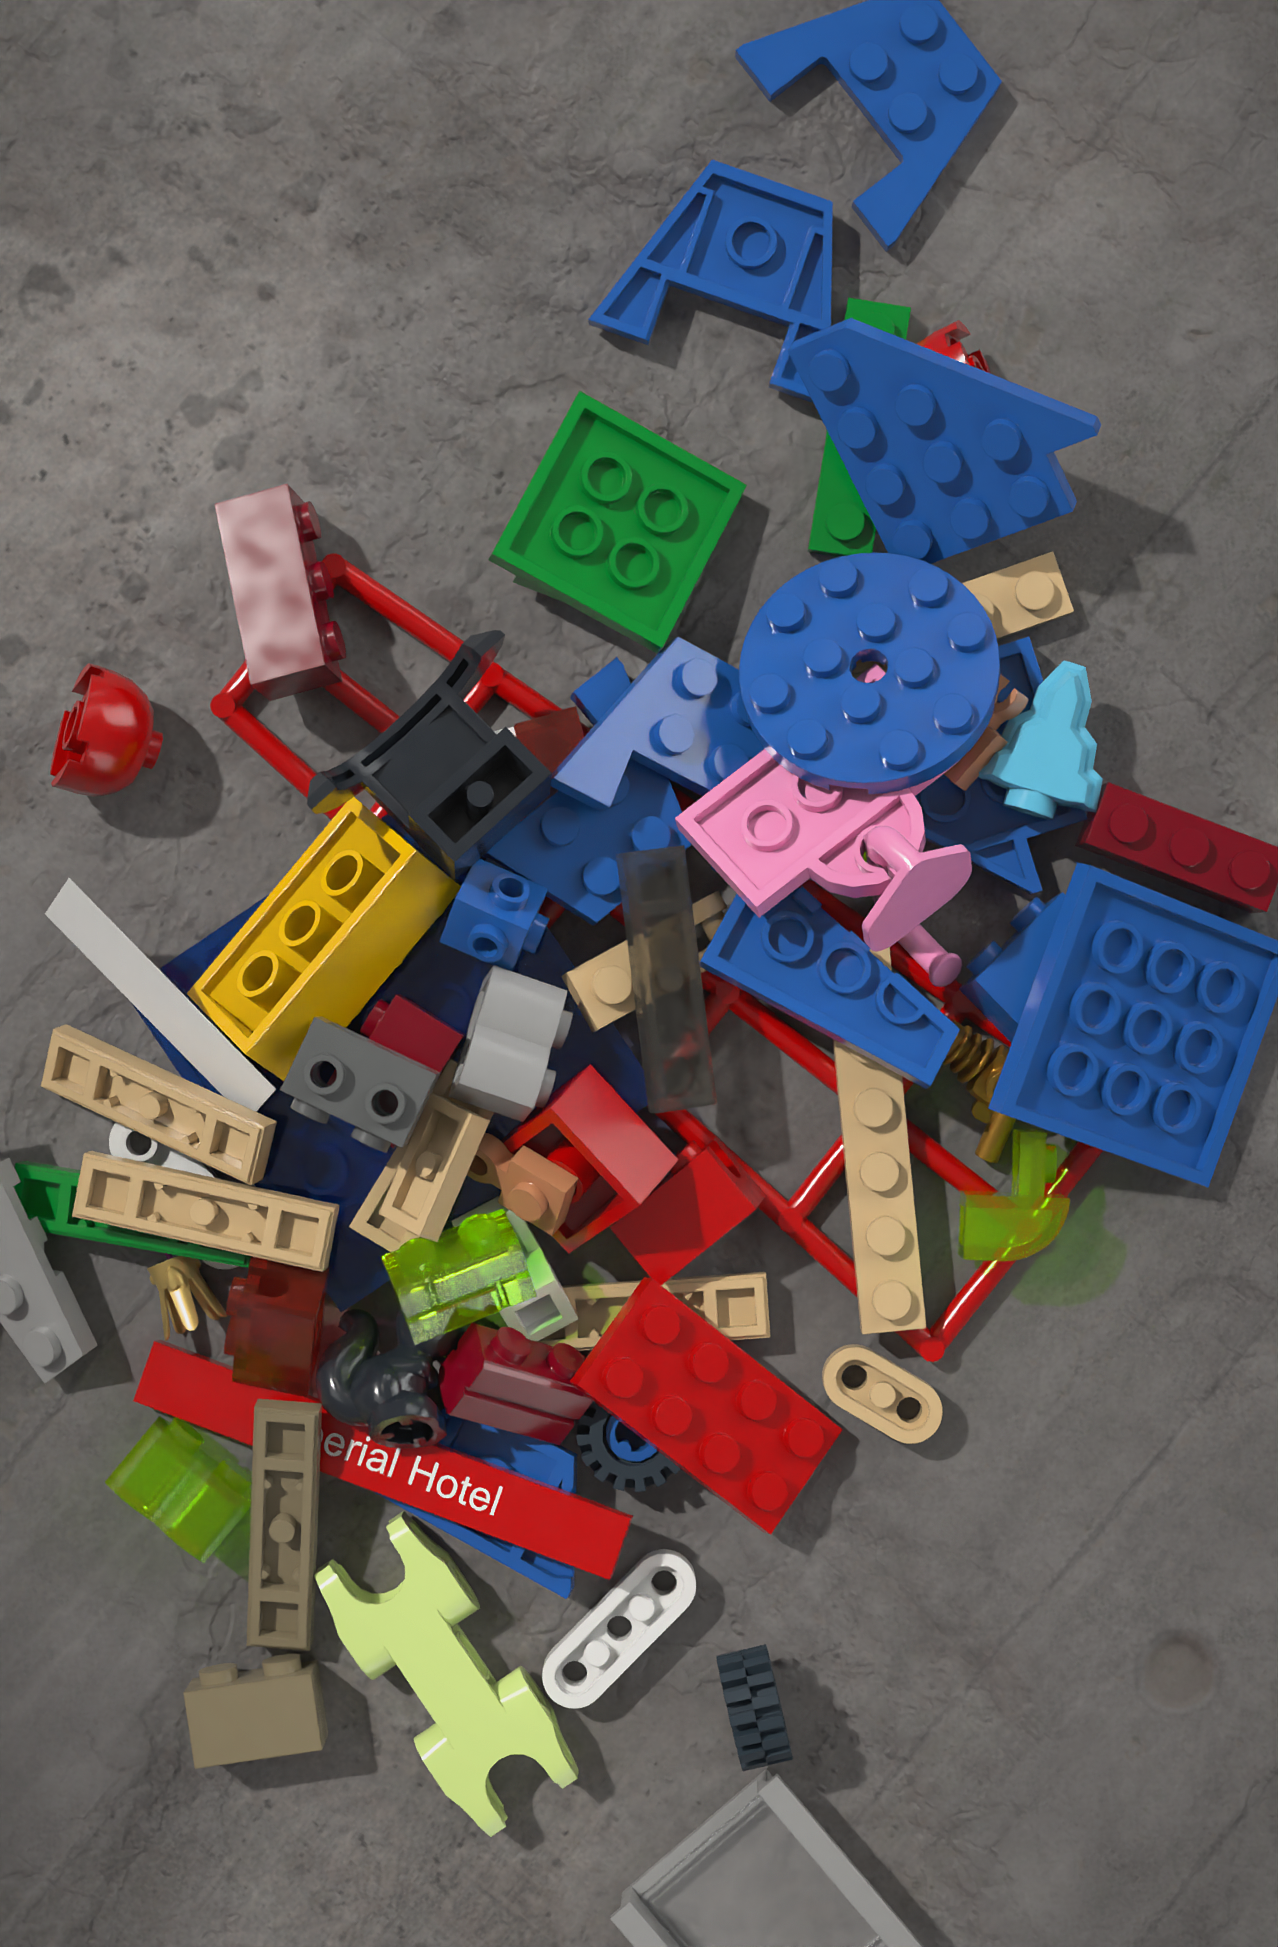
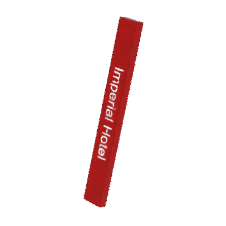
(423, 1477)

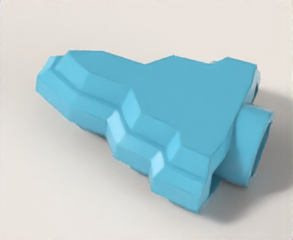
(1050, 749)

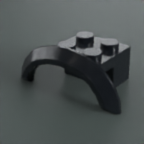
(444, 769)

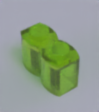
(183, 1487)

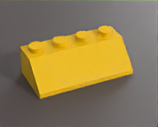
(323, 937)

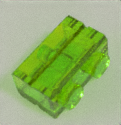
(460, 1277)

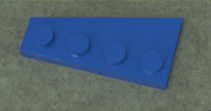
(831, 982)

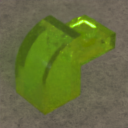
(1018, 1221)

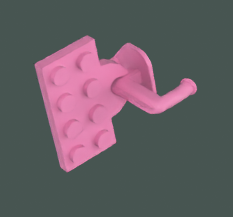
(777, 831)

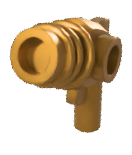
(981, 1066)

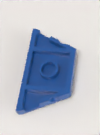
(523, 1455)

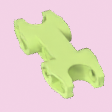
(472, 1711)

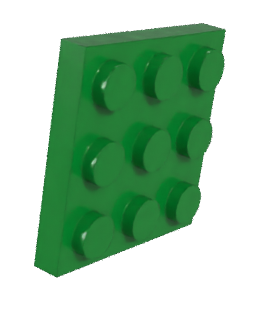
(618, 522)

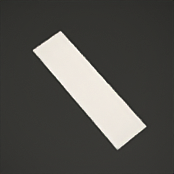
(158, 998)

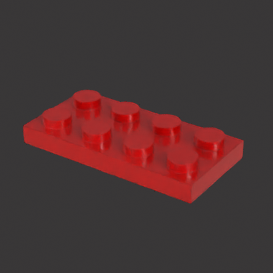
(706, 1405)

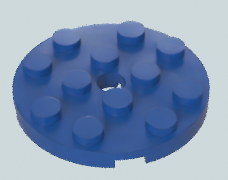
(880, 732)

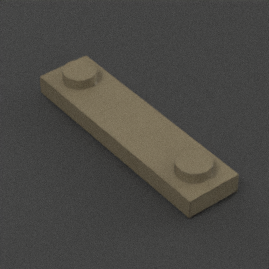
(284, 1524)

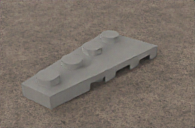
(34, 1299)

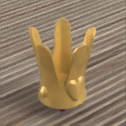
(175, 1282)

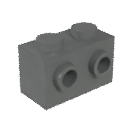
(362, 1075)

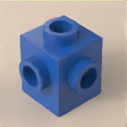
(496, 916)

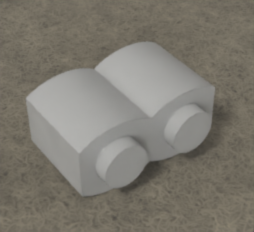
(511, 1044)

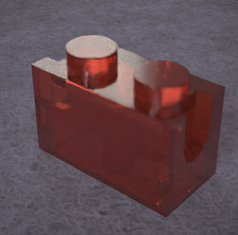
(276, 1325)

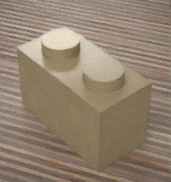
(255, 1711)

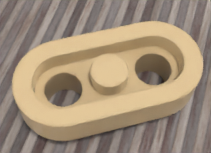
(880, 1394)

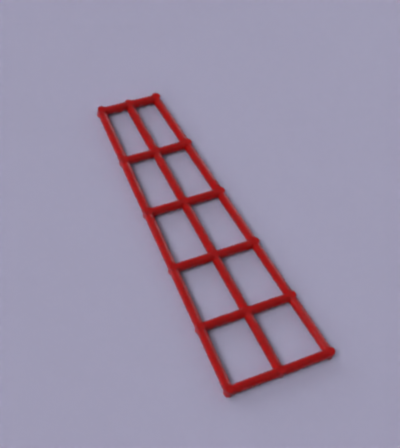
(722, 997)

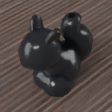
(388, 1388)

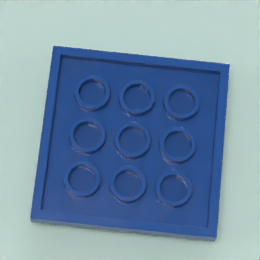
(1140, 1026)

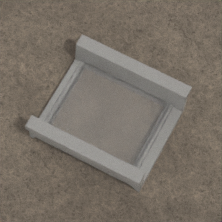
(758, 1879)

